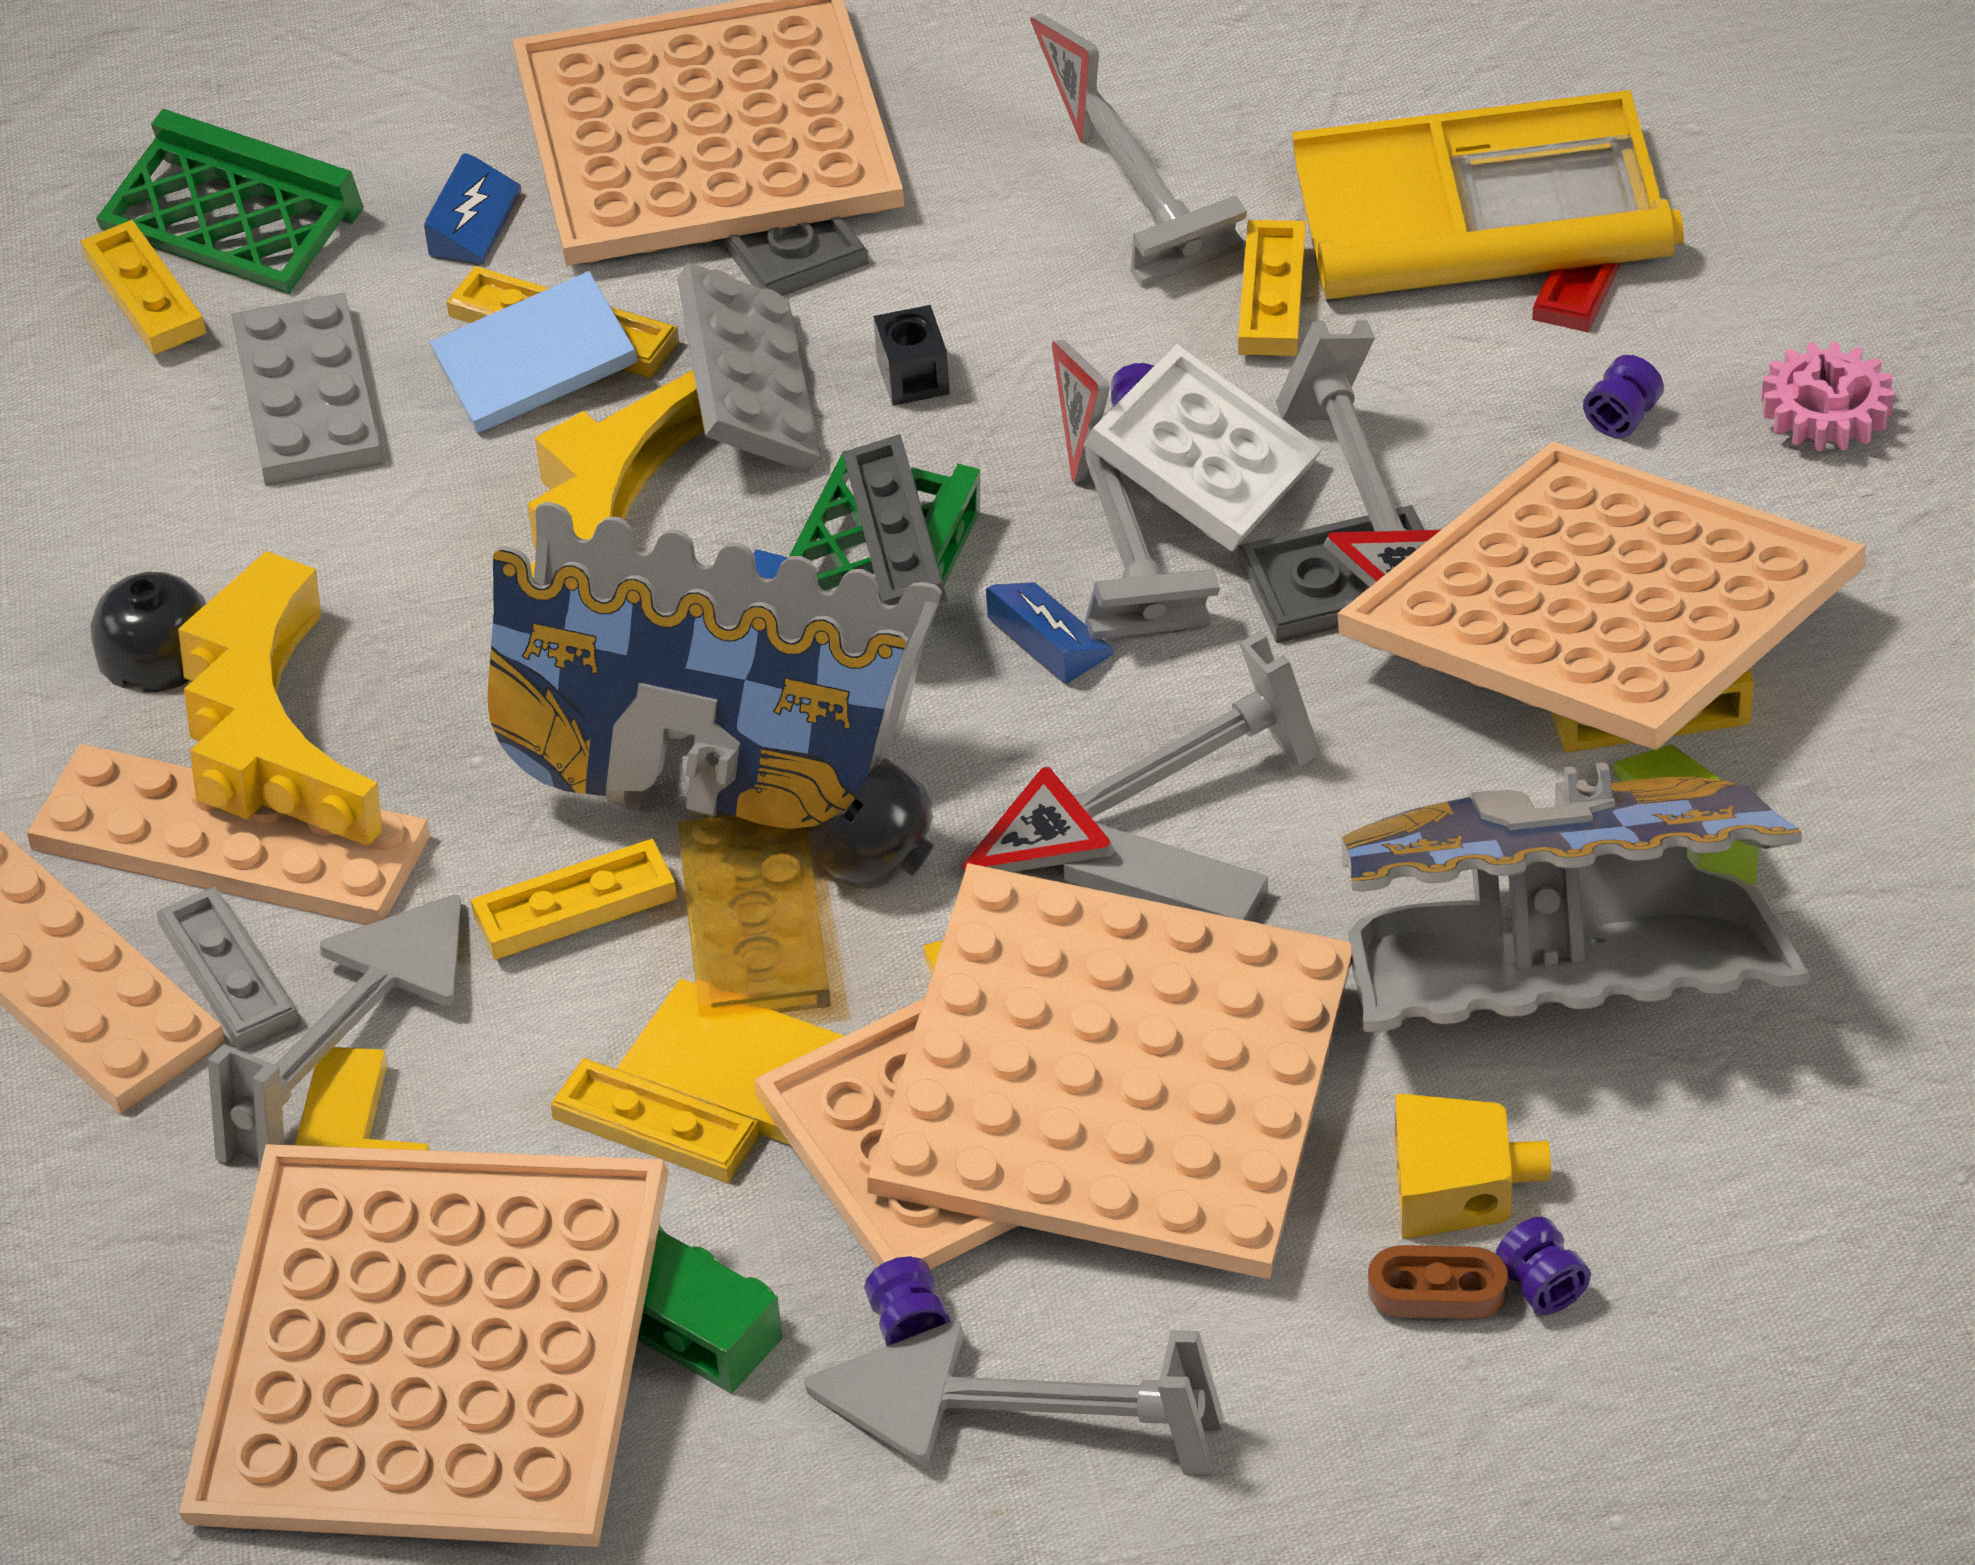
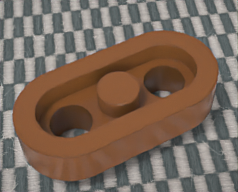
(1437, 1282)

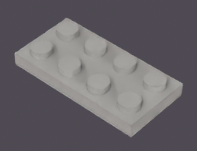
(747, 367)
(306, 389)

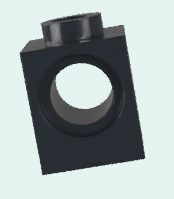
(911, 355)

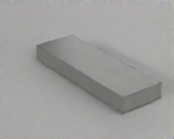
(1170, 877)
(227, 968)

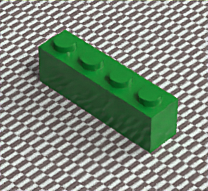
(707, 1314)

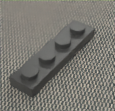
(892, 518)

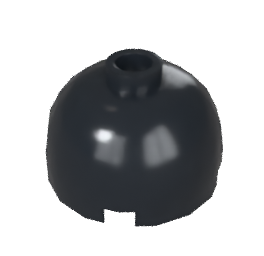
(138, 629)
(880, 830)

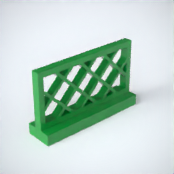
(257, 169)
(947, 519)

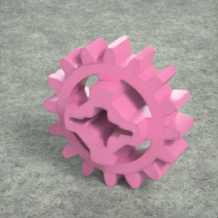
(1827, 396)

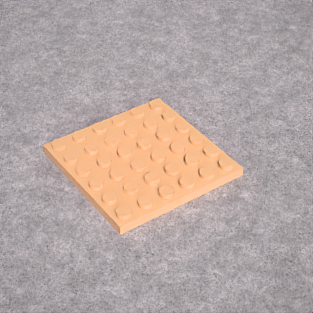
(704, 126)
(1603, 593)
(1114, 1071)
(428, 1345)

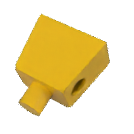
(1459, 1164)

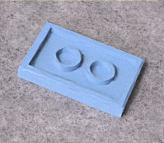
(533, 352)

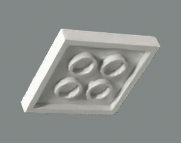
(1203, 447)

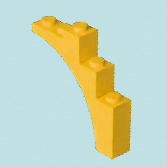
(605, 464)
(247, 743)

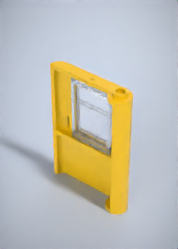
(1481, 195)

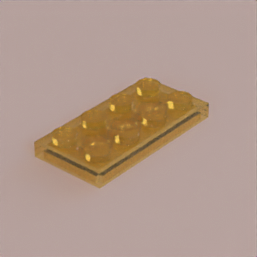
(752, 917)

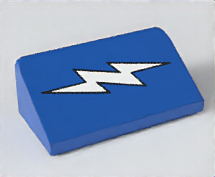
(470, 211)
(1045, 629)

